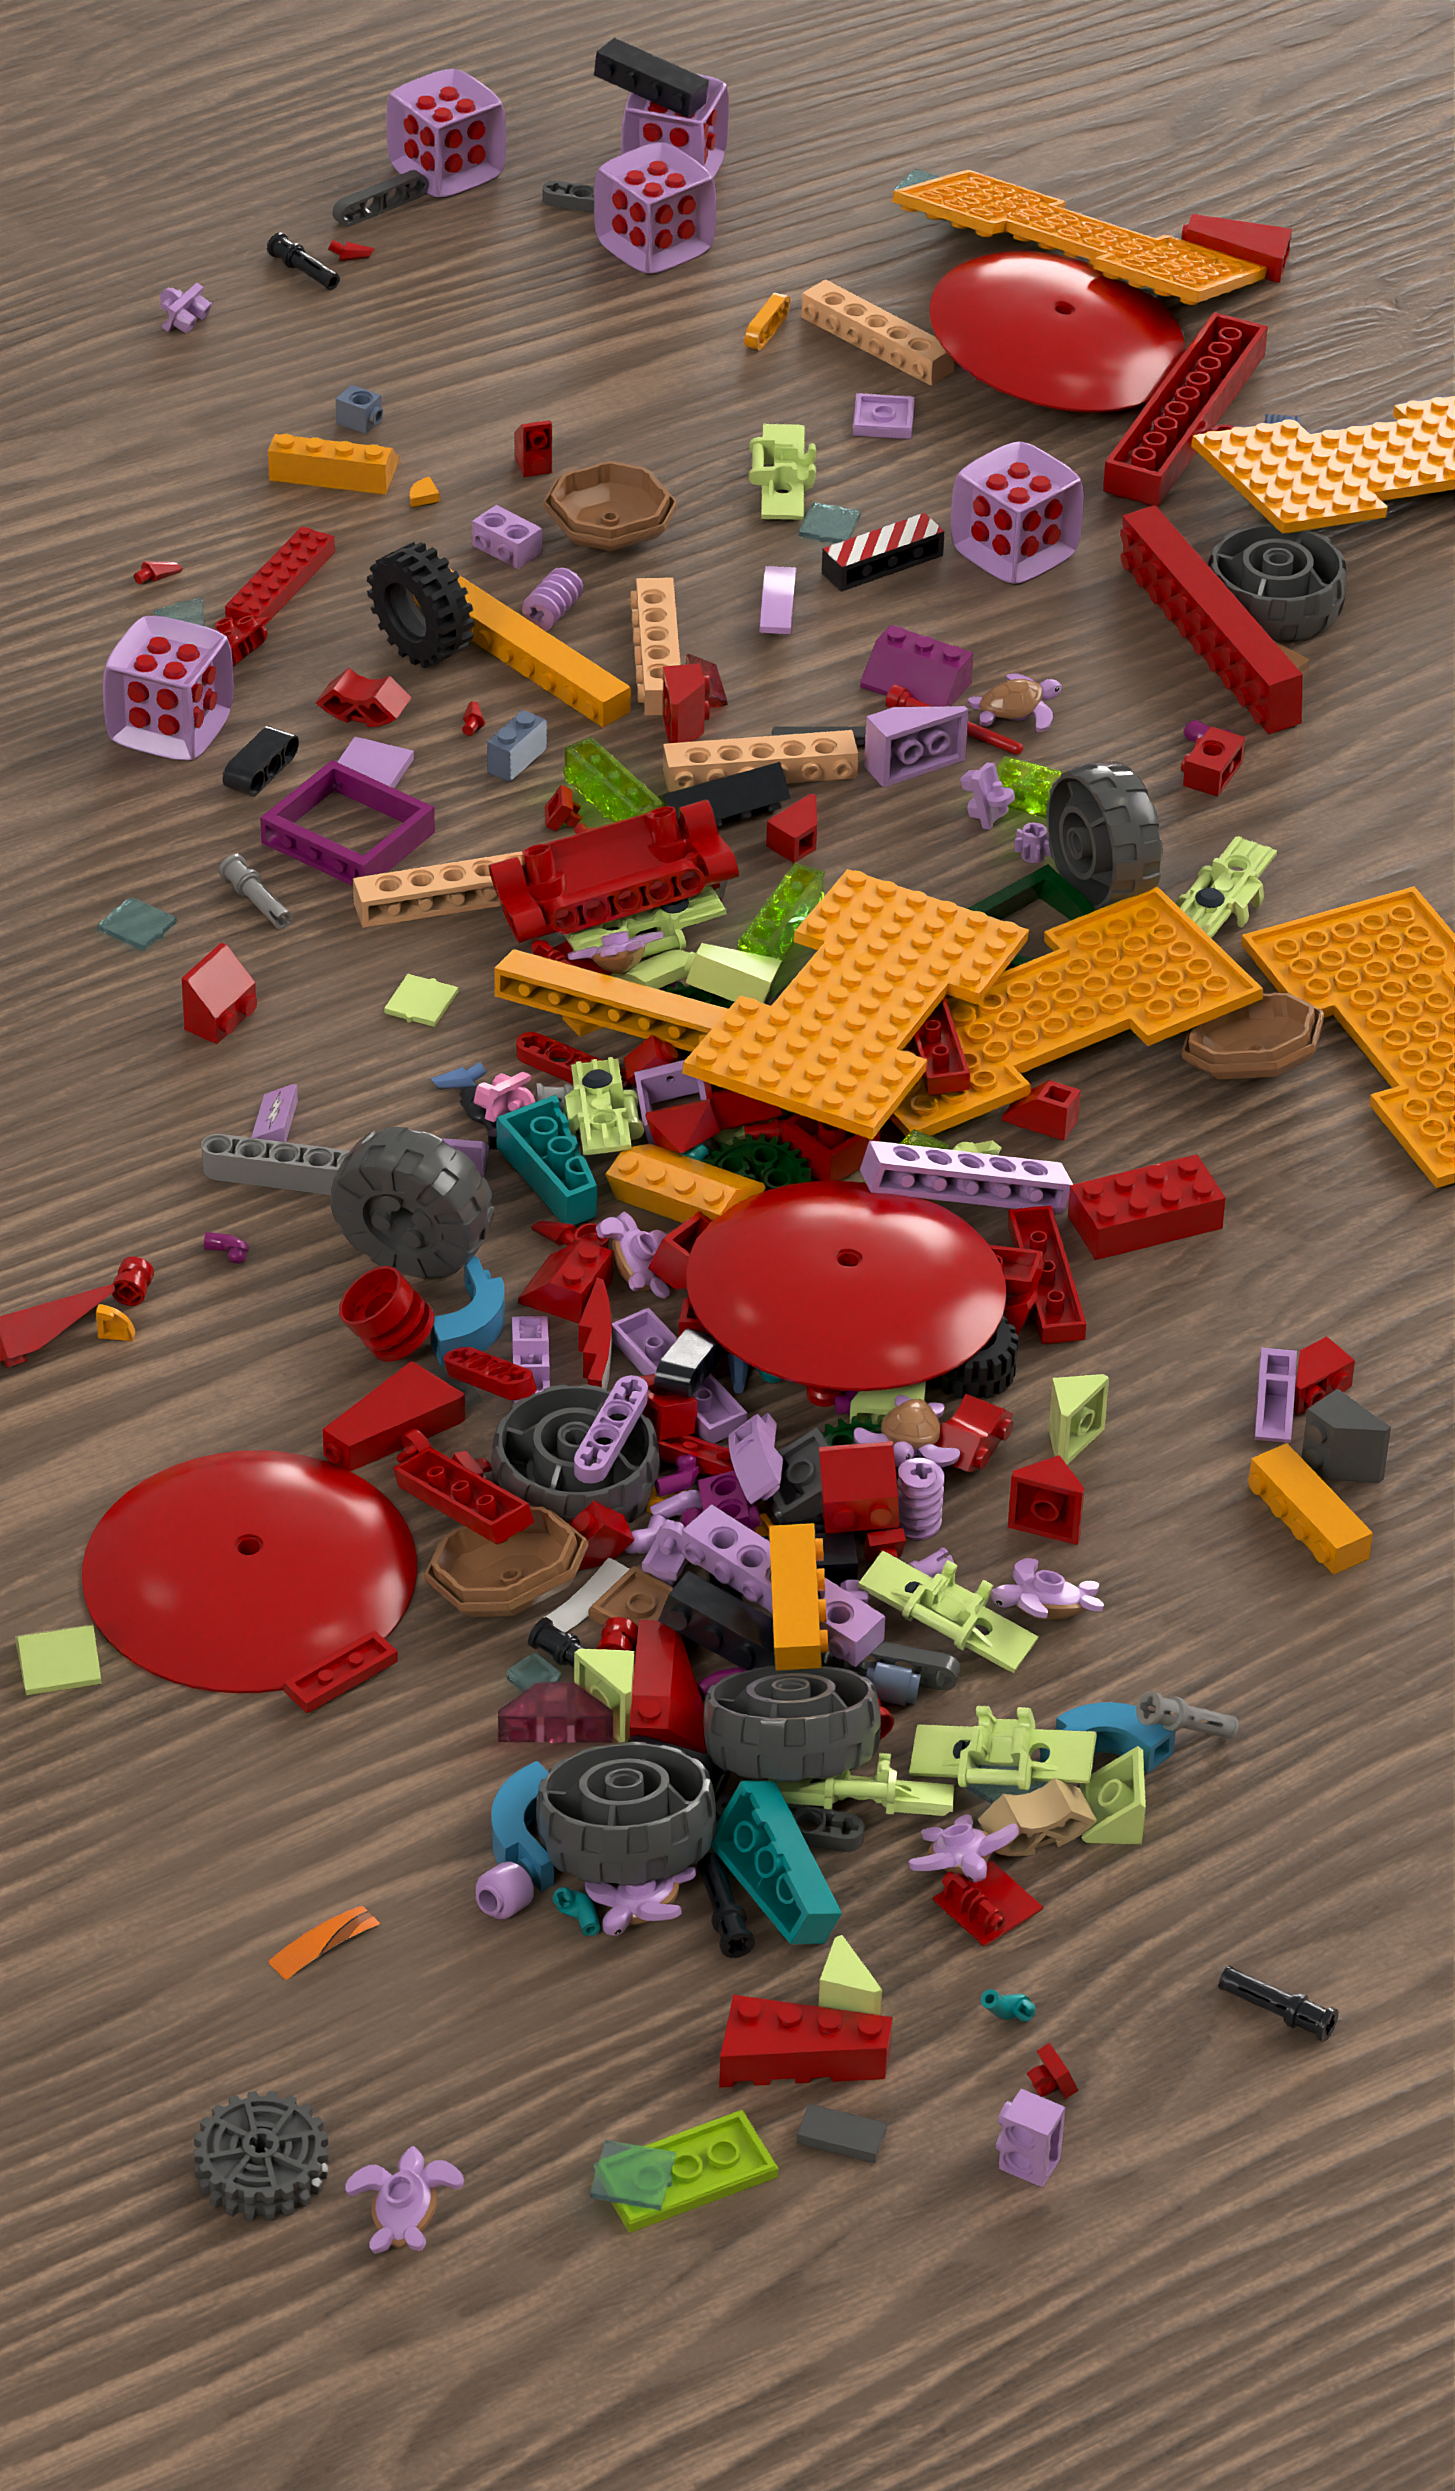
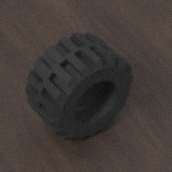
(987, 1370)

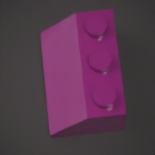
(926, 667)

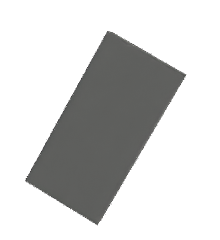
(841, 2133)

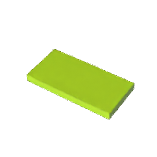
(707, 2166)

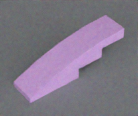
(777, 600)
(531, 1347)

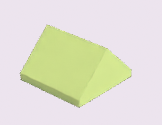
(1076, 1413)
(58, 1659)
(610, 1680)
(1117, 1800)
(847, 1982)

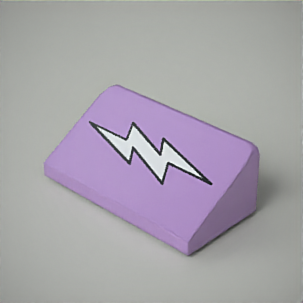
(276, 1114)

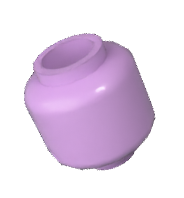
(504, 1890)

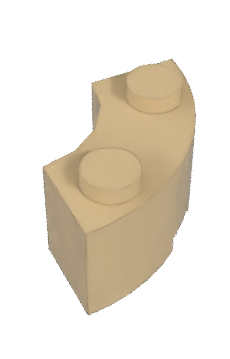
(1042, 1817)

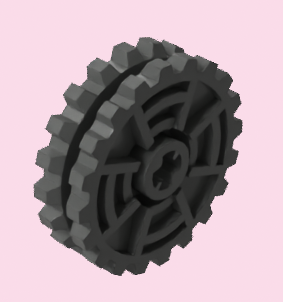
(261, 2155)

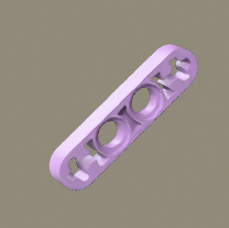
(612, 1429)

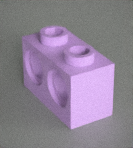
(507, 536)
(1030, 2137)

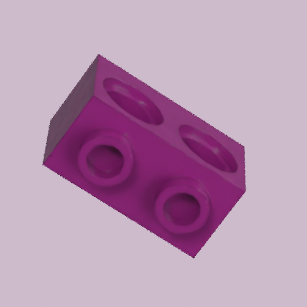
(727, 1495)

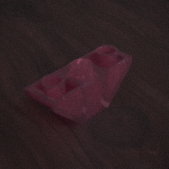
(555, 1715)

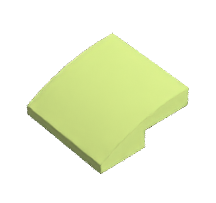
(658, 970)

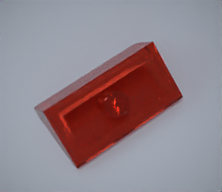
(717, 695)

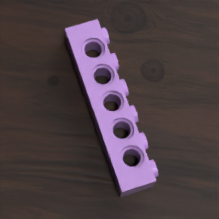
(964, 1176)
(743, 1561)

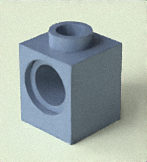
(358, 409)

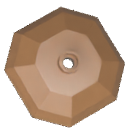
(610, 505)
(1256, 1039)
(508, 1576)

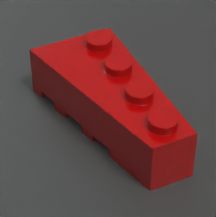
(801, 2043)

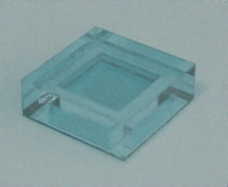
(532, 1670)

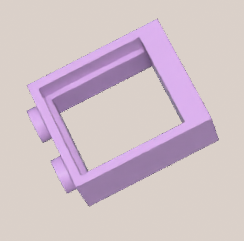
(655, 1087)

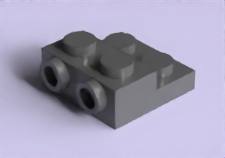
(800, 1479)

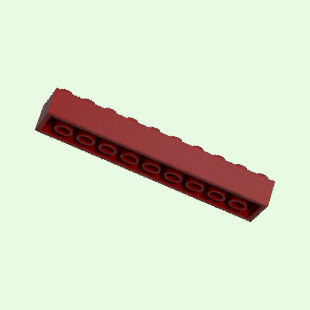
(1184, 405)
(1212, 619)

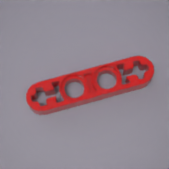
(539, 1051)
(490, 1373)

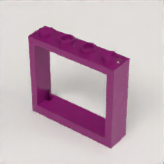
(285, 836)

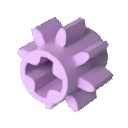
(1032, 842)

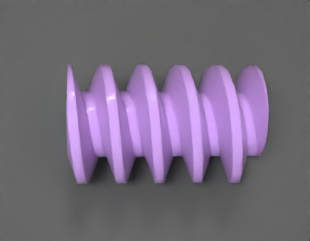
(552, 598)
(920, 1498)

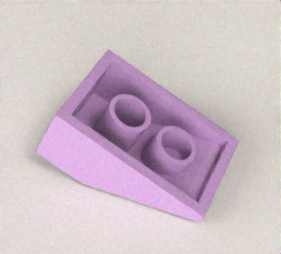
(914, 741)

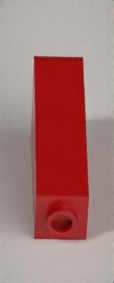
(1244, 240)
(379, 1419)

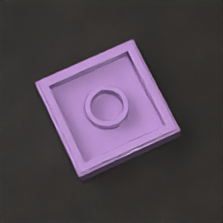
(883, 416)
(377, 760)

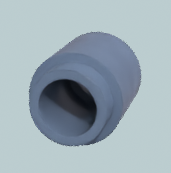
(894, 1683)

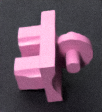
(504, 1095)

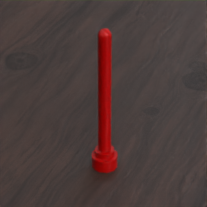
(900, 697)

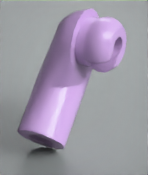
(677, 1504)
(645, 1537)

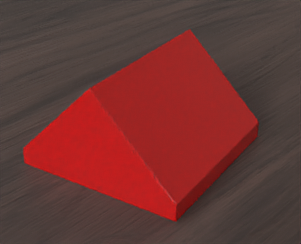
(1047, 1501)

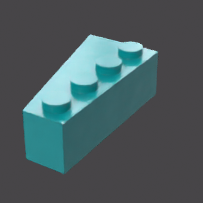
(549, 1159)
(774, 1863)

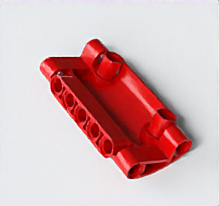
(612, 871)

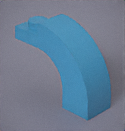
(477, 1323)
(1118, 1732)
(512, 1818)

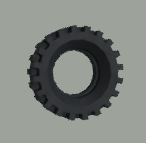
(439, 594)

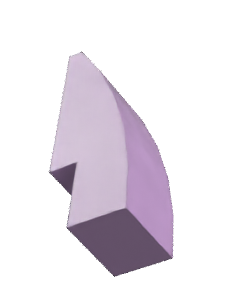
(1275, 1395)

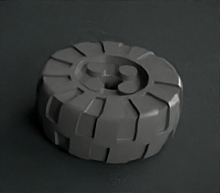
(1285, 581)
(1104, 832)
(412, 1202)
(538, 1447)
(792, 1723)
(626, 1813)

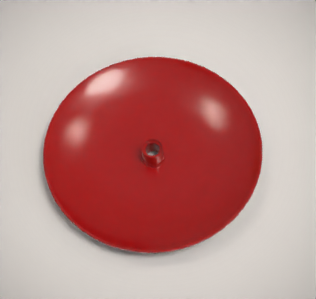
(1055, 331)
(845, 1286)
(247, 1569)

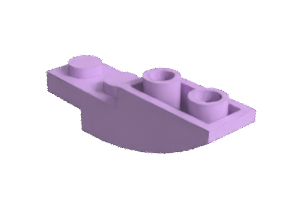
(755, 1458)

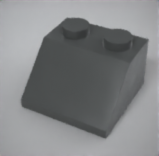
(1345, 1440)

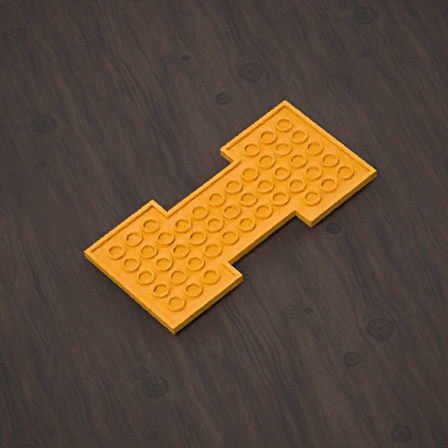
(1160, 263)
(1340, 474)
(1108, 973)
(1392, 987)
(842, 1022)

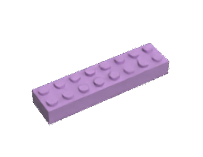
(646, 1341)

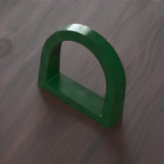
(1040, 884)

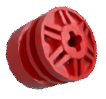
(386, 1313)

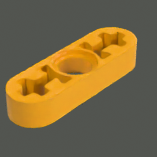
(767, 321)

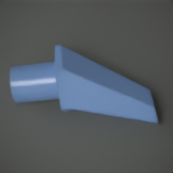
(460, 1077)
(738, 1372)

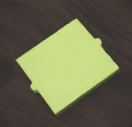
(421, 1000)

